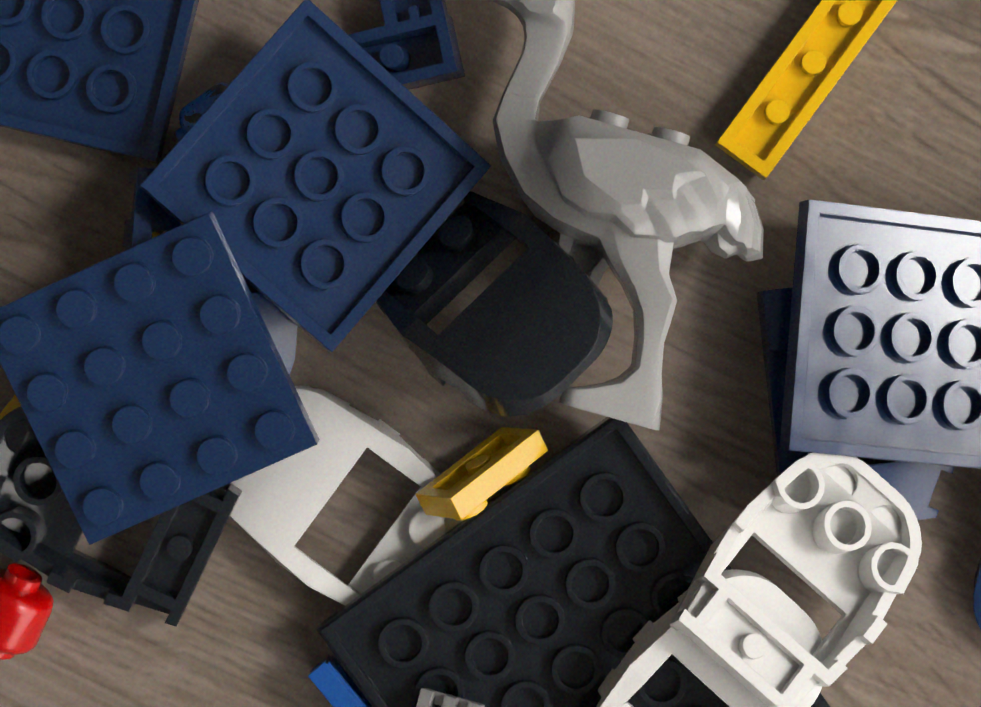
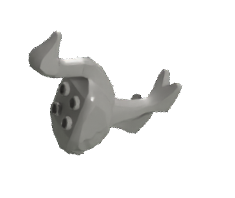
(617, 203)

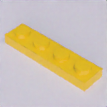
(800, 81)

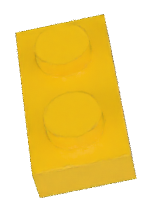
(492, 464)

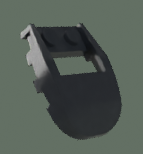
(522, 334)
(45, 533)

